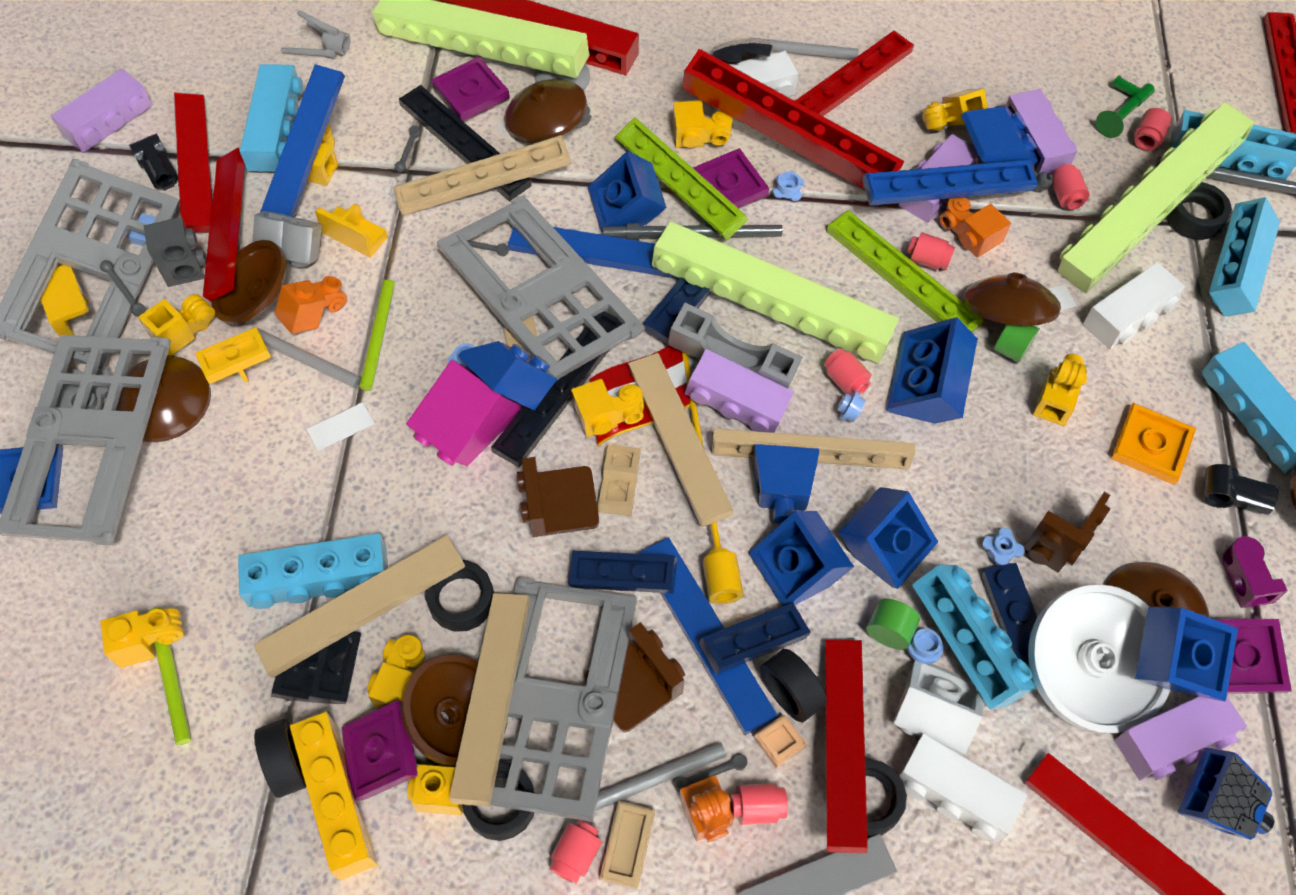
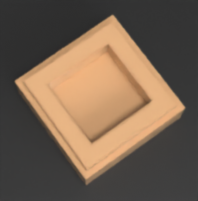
(780, 741)

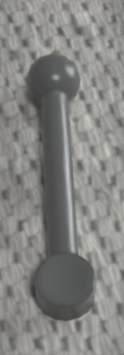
(414, 132)
(501, 249)
(137, 308)
(739, 763)

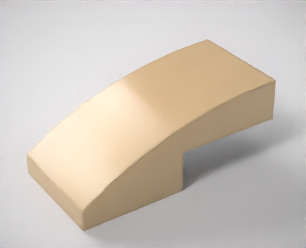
(619, 480)

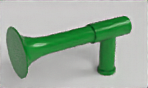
(1111, 123)

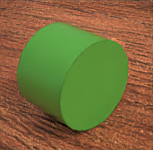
(1016, 341)
(893, 624)

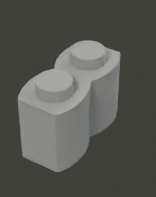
(295, 236)

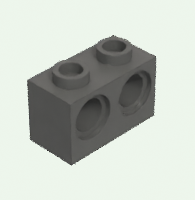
(175, 251)

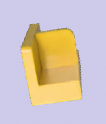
(352, 229)
(64, 300)
(233, 355)

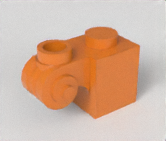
(977, 230)
(303, 302)
(707, 809)

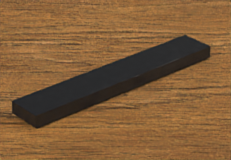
(455, 134)
(531, 425)

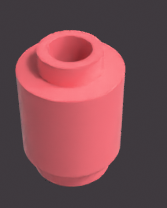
(1152, 129)
(1070, 187)
(931, 251)
(847, 372)
(759, 804)
(575, 851)

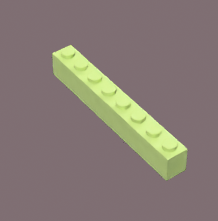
(484, 34)
(1154, 196)
(774, 292)

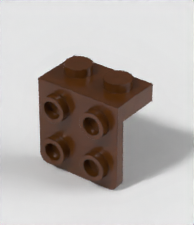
(557, 499)
(1059, 541)
(647, 679)

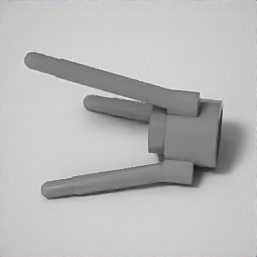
(332, 38)

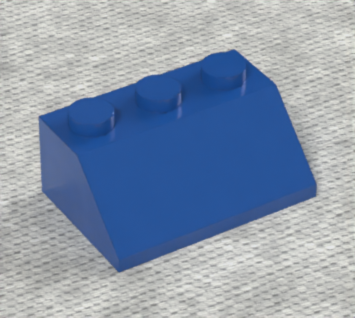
(933, 372)

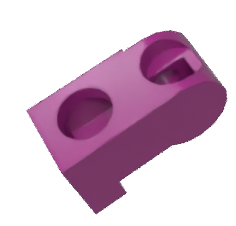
(1250, 574)

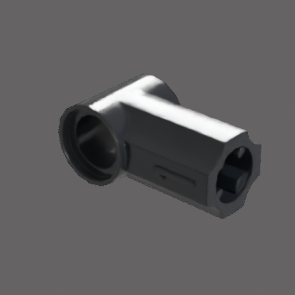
(154, 160)
(1226, 488)

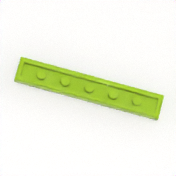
(682, 179)
(900, 271)

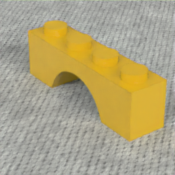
(331, 796)

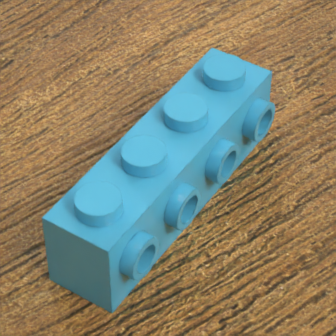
(270, 116)
(1263, 152)
(1244, 257)
(1256, 401)
(309, 570)
(974, 636)

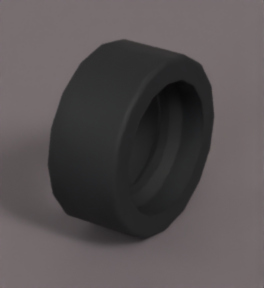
(1198, 228)
(471, 618)
(793, 685)
(279, 758)
(897, 792)
(508, 829)

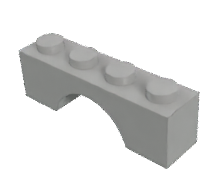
(699, 330)

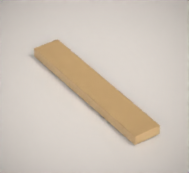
(482, 175)
(681, 440)
(831, 449)
(358, 606)
(490, 701)

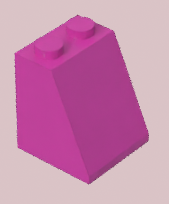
(461, 415)

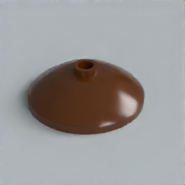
(545, 110)
(256, 284)
(1012, 300)
(179, 400)
(1157, 581)
(434, 688)

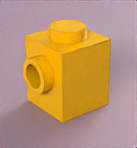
(432, 790)

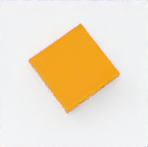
(1153, 443)

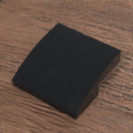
(733, 49)
(321, 677)

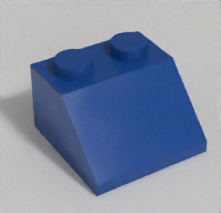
(999, 135)
(627, 193)
(510, 372)
(889, 535)
(801, 558)
(1186, 652)

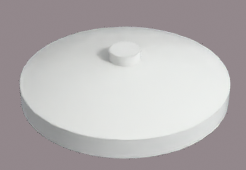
(1088, 658)

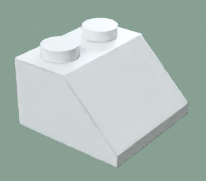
(940, 706)

